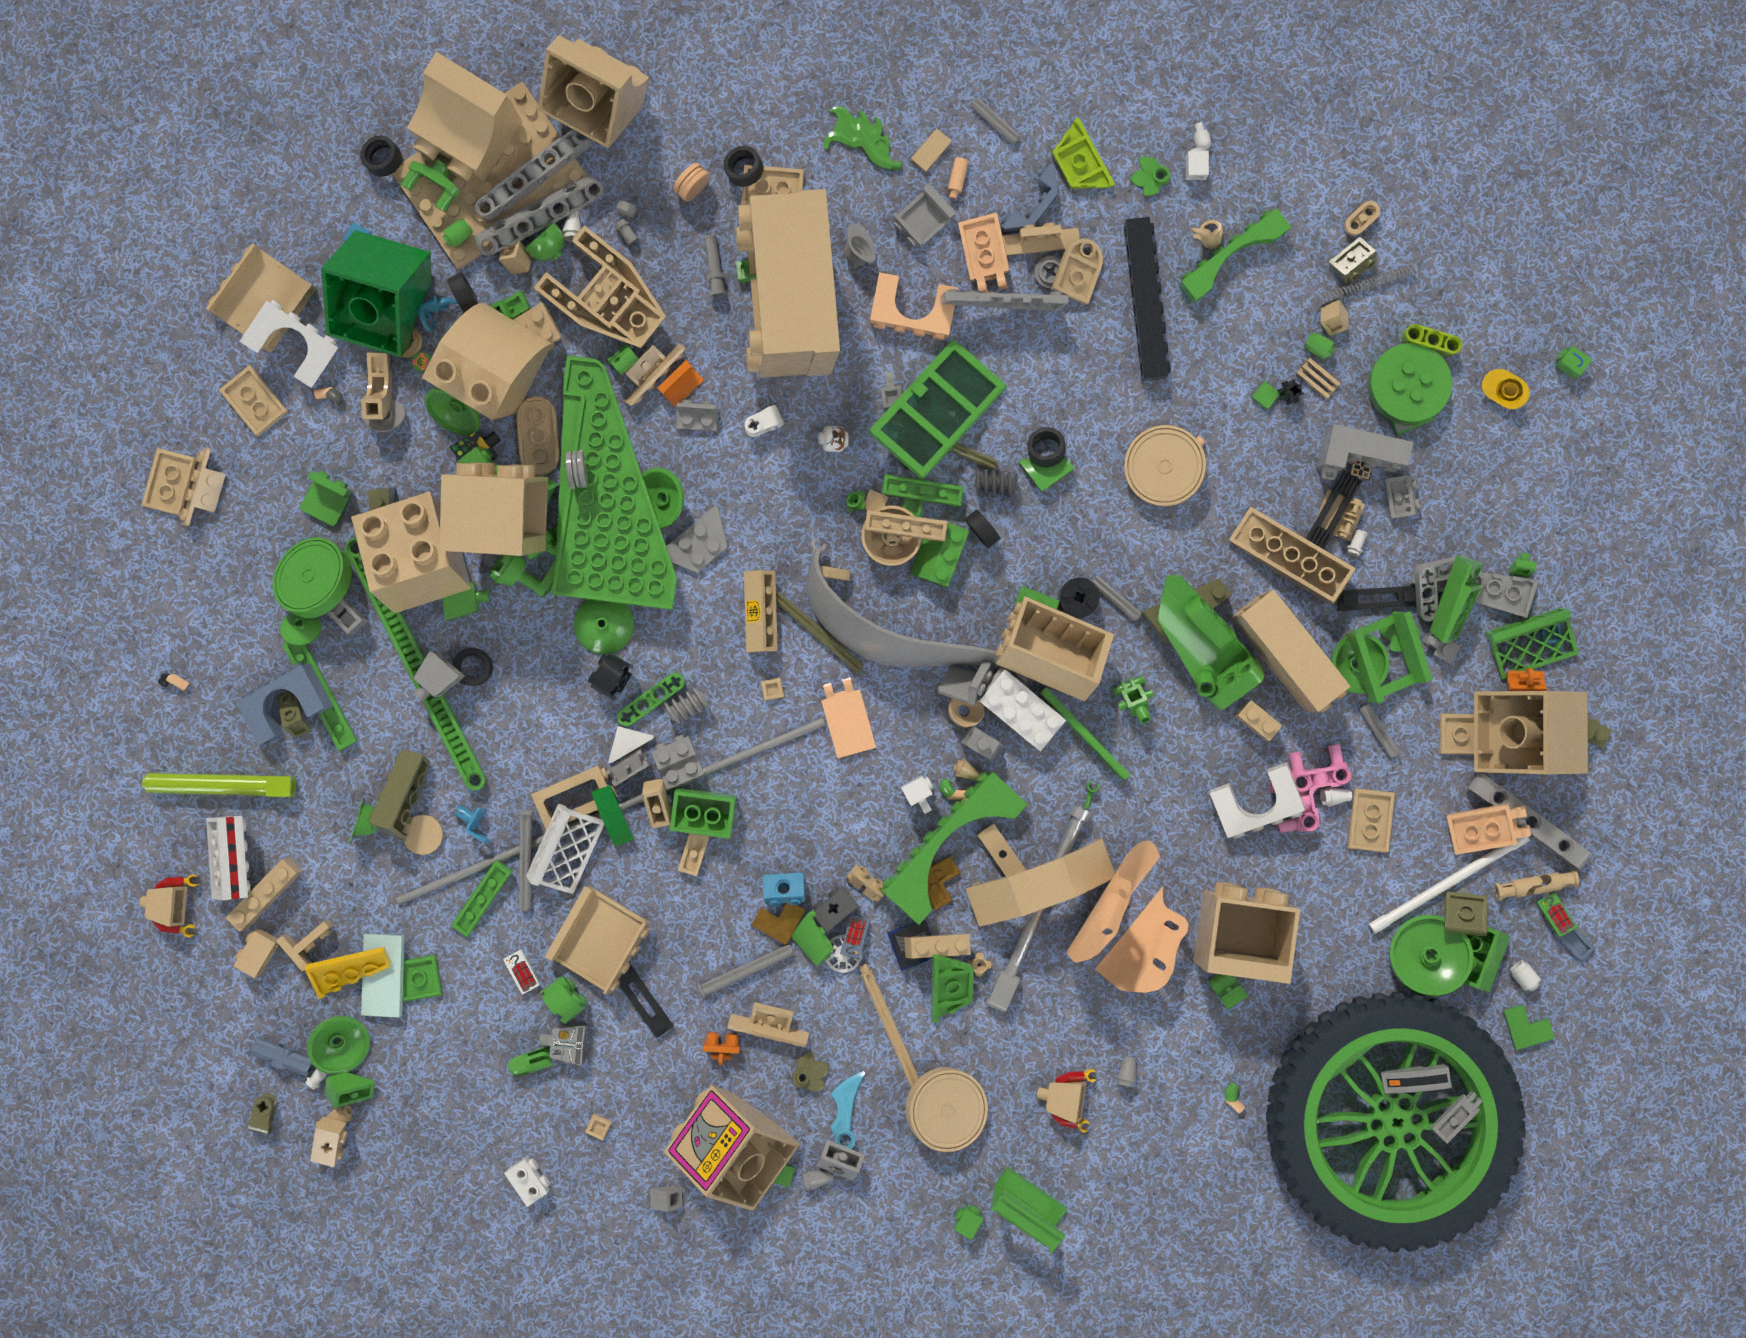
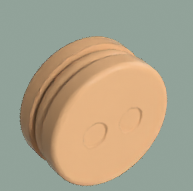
(691, 182)

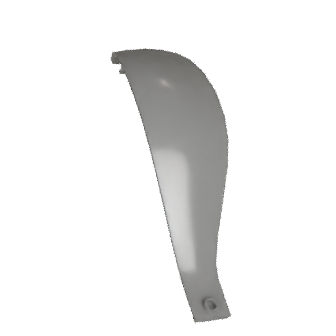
(881, 644)

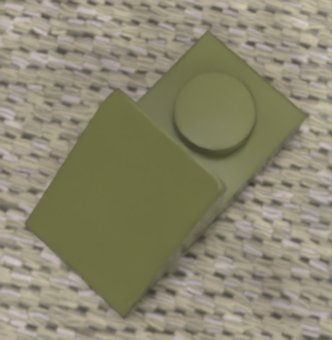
(1597, 733)

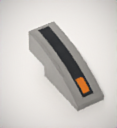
(1416, 1079)

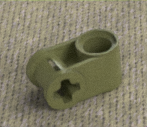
(262, 1117)

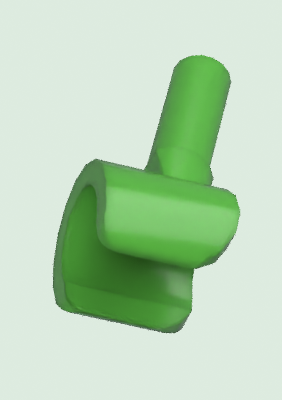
(1090, 794)

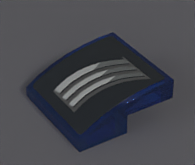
(898, 942)

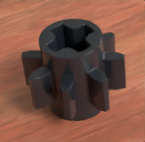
(1290, 392)

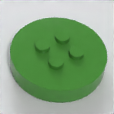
(1409, 384)
(312, 577)

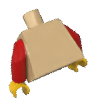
(167, 905)
(1066, 1098)

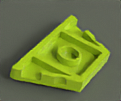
(1080, 160)

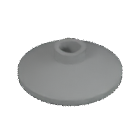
(392, 421)

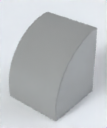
(666, 1198)

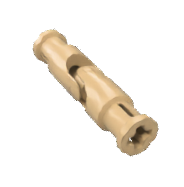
(1533, 885)

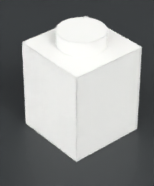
(1197, 164)

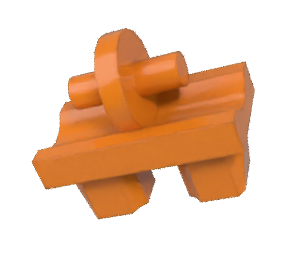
(1526, 680)
(730, 1046)

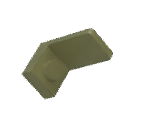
(291, 715)

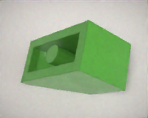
(348, 1089)

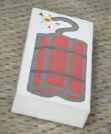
(521, 971)

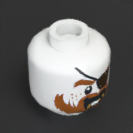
(833, 438)

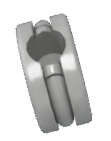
(576, 469)

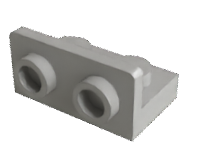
(697, 416)
(1403, 496)

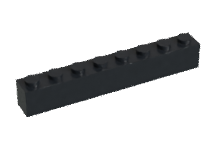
(1145, 299)

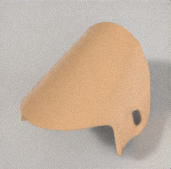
(1131, 959)

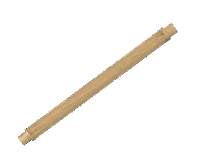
(889, 1024)

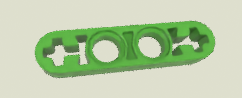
(650, 698)

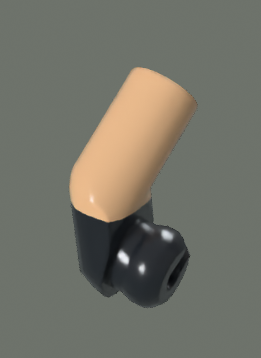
(175, 680)

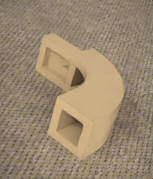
(379, 391)

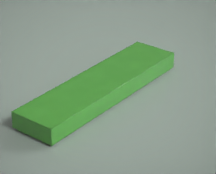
(922, 490)
(482, 898)

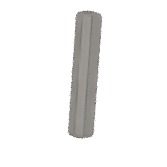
(995, 121)
(1117, 599)
(1379, 730)

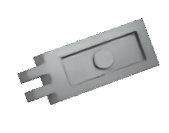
(1456, 1116)

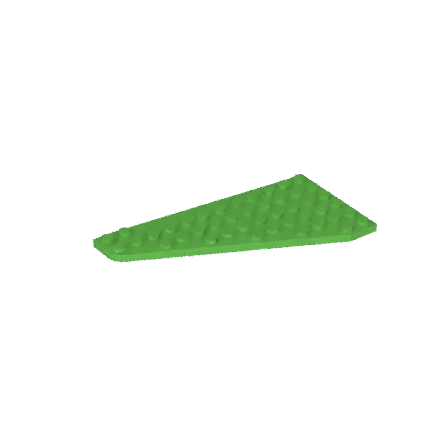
(609, 531)

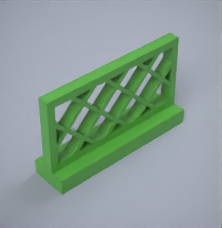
(1532, 625)

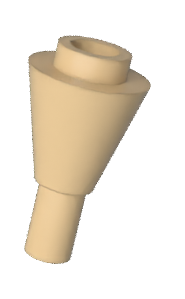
(965, 770)
(341, 1113)

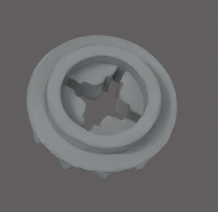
(1040, 273)

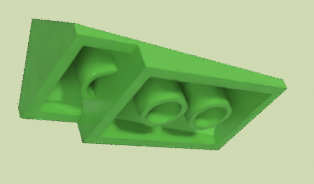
(1457, 599)

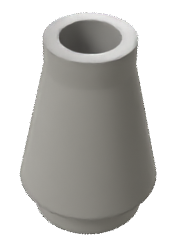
(1127, 1072)
(816, 1179)

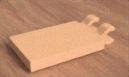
(985, 251)
(847, 720)
(1486, 828)

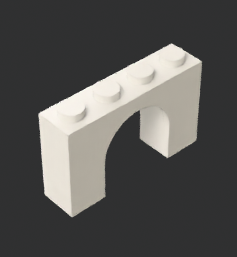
(272, 318)
(1237, 821)

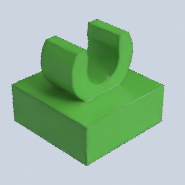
(1522, 566)

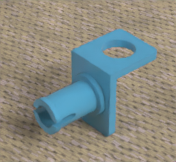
(473, 820)

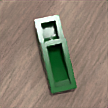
(612, 815)

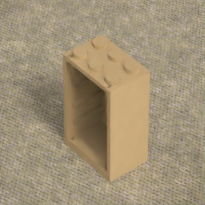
(1054, 648)

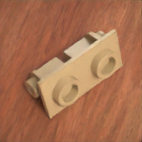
(860, 876)

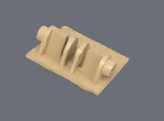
(1349, 520)

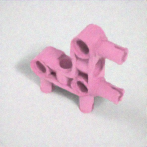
(1312, 780)

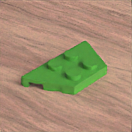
(950, 986)

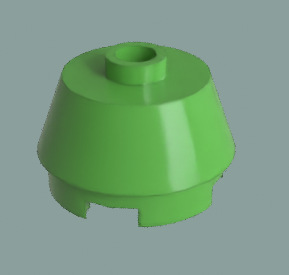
(508, 569)

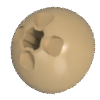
(890, 554)

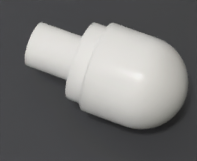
(1201, 137)

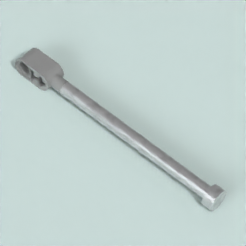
(1007, 980)

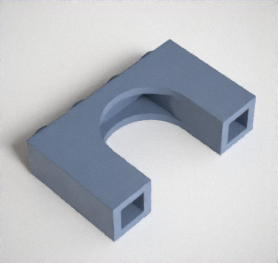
(258, 708)

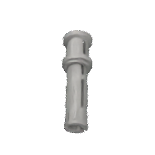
(715, 275)

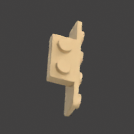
(1039, 239)
(649, 368)
(204, 490)
(769, 1023)

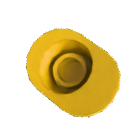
(1505, 388)

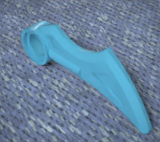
(844, 1097)

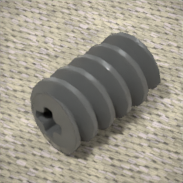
(995, 483)

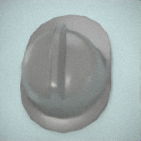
(859, 246)

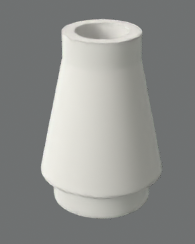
(571, 226)
(1334, 796)

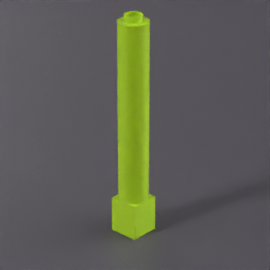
(220, 784)

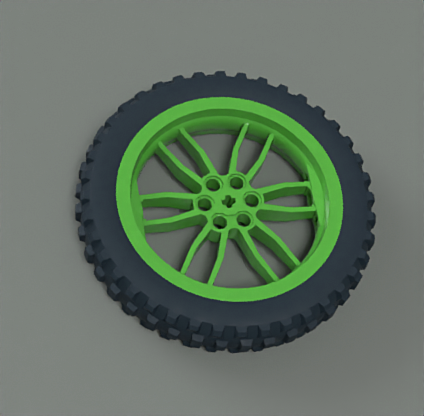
(1453, 1198)

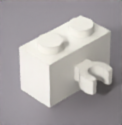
(917, 792)

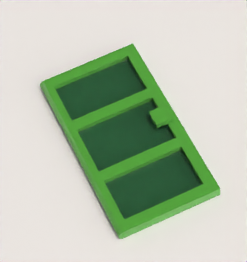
(937, 409)

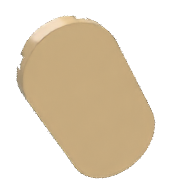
(538, 435)

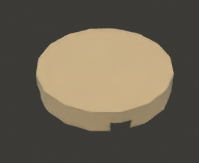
(424, 834)

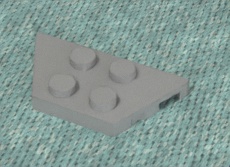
(699, 542)

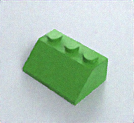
(938, 559)
(703, 812)
(1487, 957)

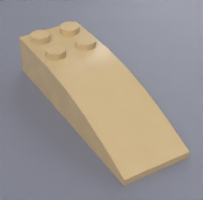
(1292, 556)

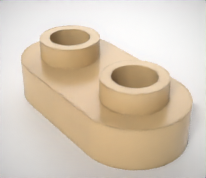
(1361, 219)

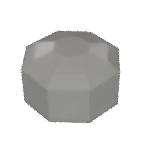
(626, 208)

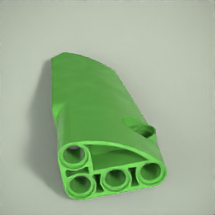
(1207, 645)

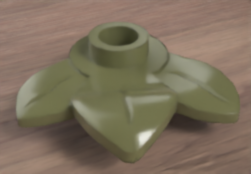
(813, 1072)

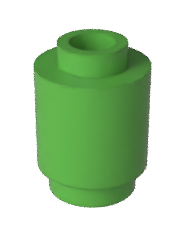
(457, 233)
(1320, 345)

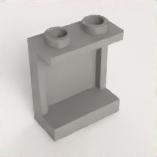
(924, 217)

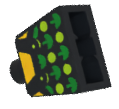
(474, 440)

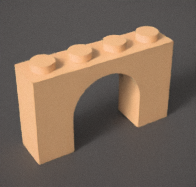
(886, 313)

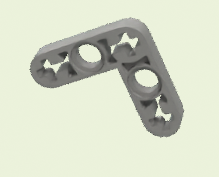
(1432, 577)

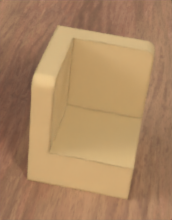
(516, 258)
(1334, 318)

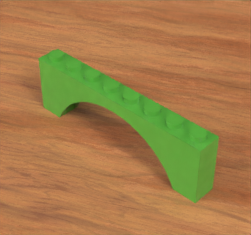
(910, 883)

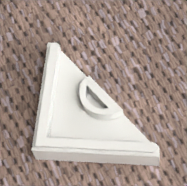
(627, 741)

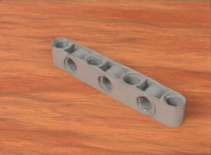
(532, 174)
(538, 215)
(1541, 829)

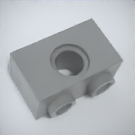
(840, 1160)

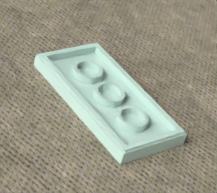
(384, 990)

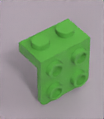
(326, 498)

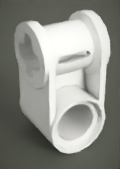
(766, 420)

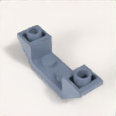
(1046, 180)

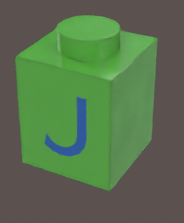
(1572, 361)

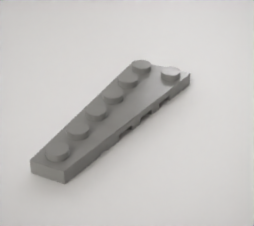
(1051, 302)
(1498, 592)

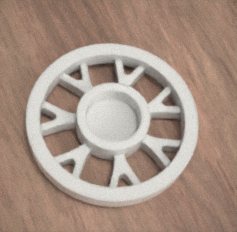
(841, 958)

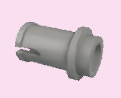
(626, 232)

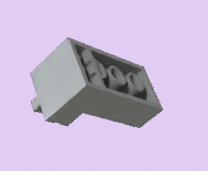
(1350, 445)

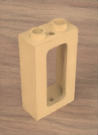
(597, 773)

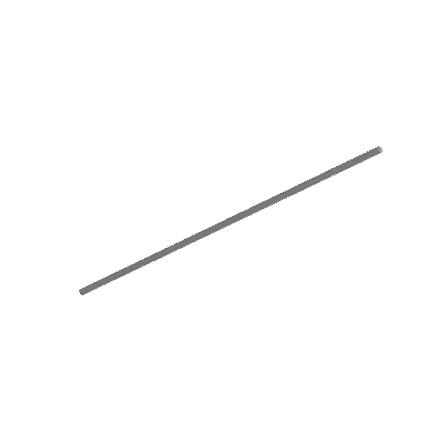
(625, 805)

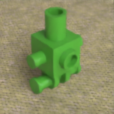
(1135, 698)

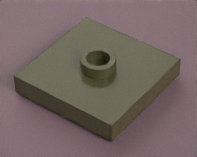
(1465, 913)

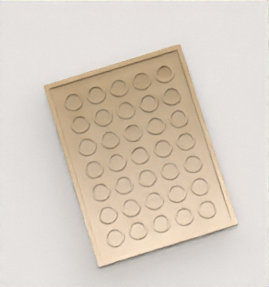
(530, 139)

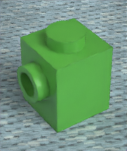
(968, 1220)

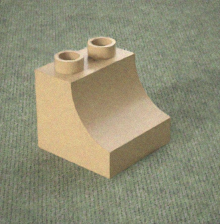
(590, 90)
(462, 120)
(1531, 732)

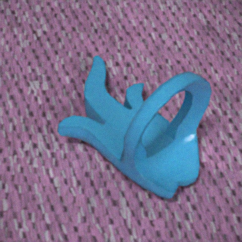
(431, 307)

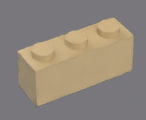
(938, 944)

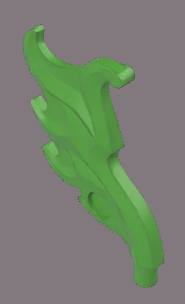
(861, 133)

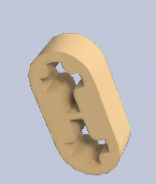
(835, 573)

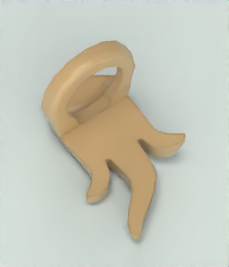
(1209, 239)

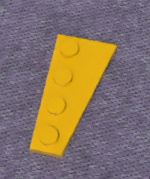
(340, 971)

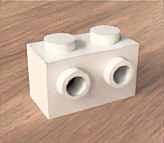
(528, 1180)

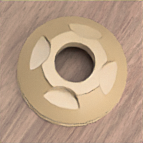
(973, 718)

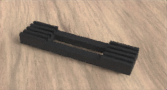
(1348, 486)
(1349, 598)
(659, 1022)

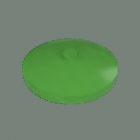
(1430, 958)

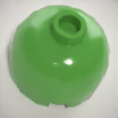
(547, 244)

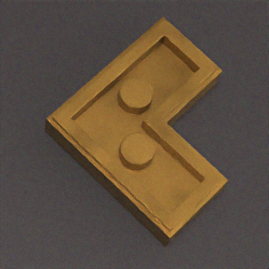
(937, 876)
(779, 927)

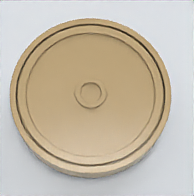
(1165, 466)
(946, 1109)

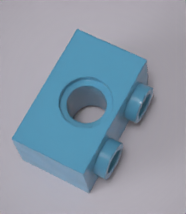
(773, 883)

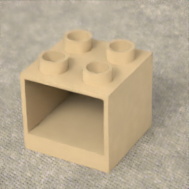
(493, 511)
(404, 554)
(1247, 933)

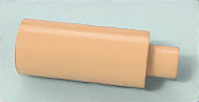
(957, 177)

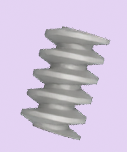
(686, 706)

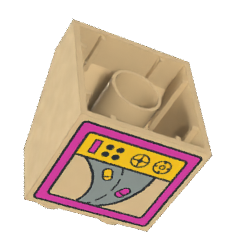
(730, 1148)

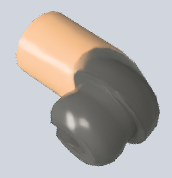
(330, 393)

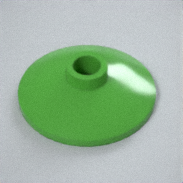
(302, 634)

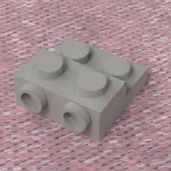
(678, 762)

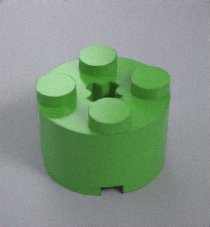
(563, 999)

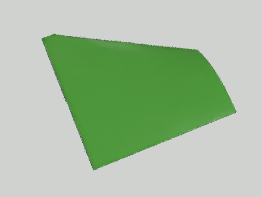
(1043, 476)
(812, 940)

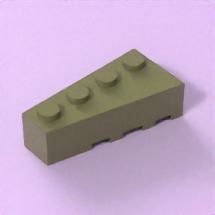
(1212, 593)
(400, 794)

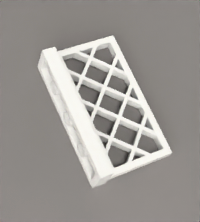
(551, 840)

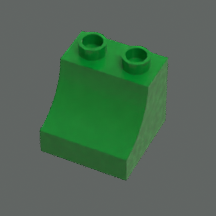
(375, 292)

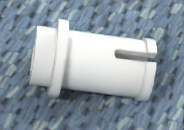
(1357, 543)
(315, 1079)

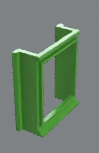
(1411, 649)
(1028, 1208)

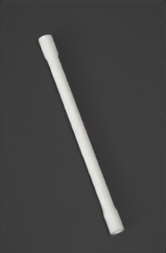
(1386, 920)

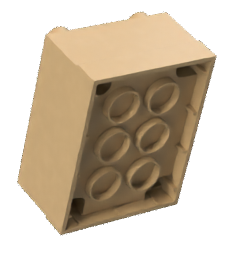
(793, 286)

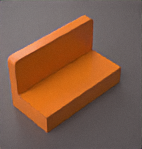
(680, 383)

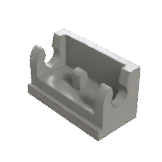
(628, 767)

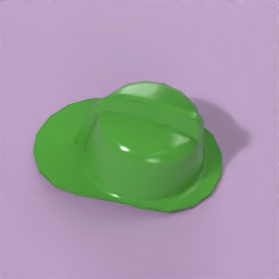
(362, 825)

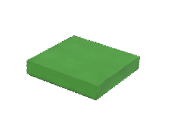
(421, 978)

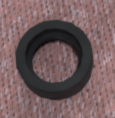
(371, 147)
(741, 153)
(462, 291)
(1050, 460)
(982, 528)
(488, 666)

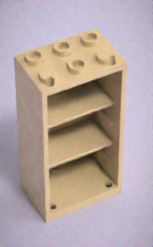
(1291, 652)

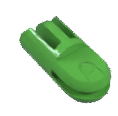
(530, 1062)

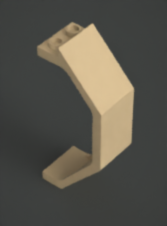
(1041, 885)

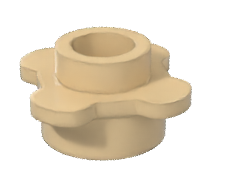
(979, 970)

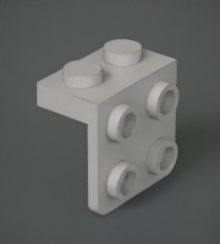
(965, 684)

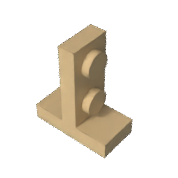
(296, 951)

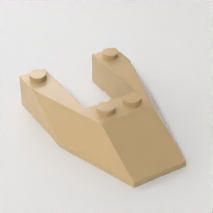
(613, 301)

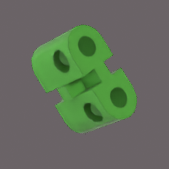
(623, 359)
(1227, 989)

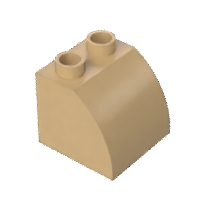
(487, 361)

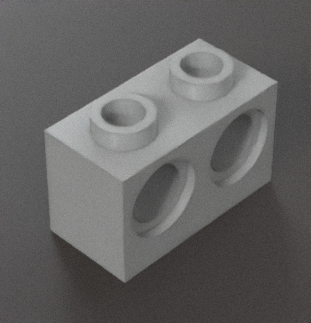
(347, 617)

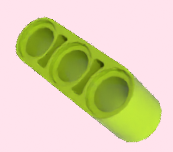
(1440, 338)

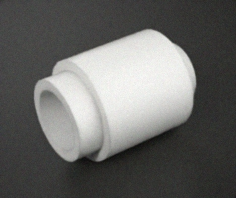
(1525, 976)

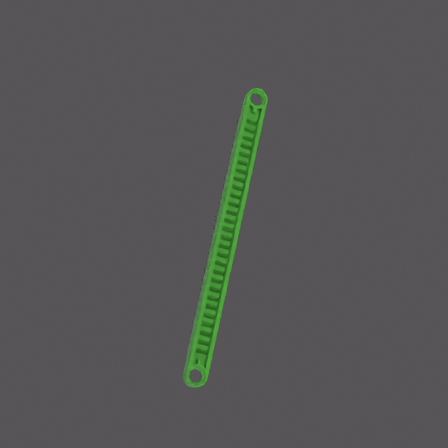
(412, 658)

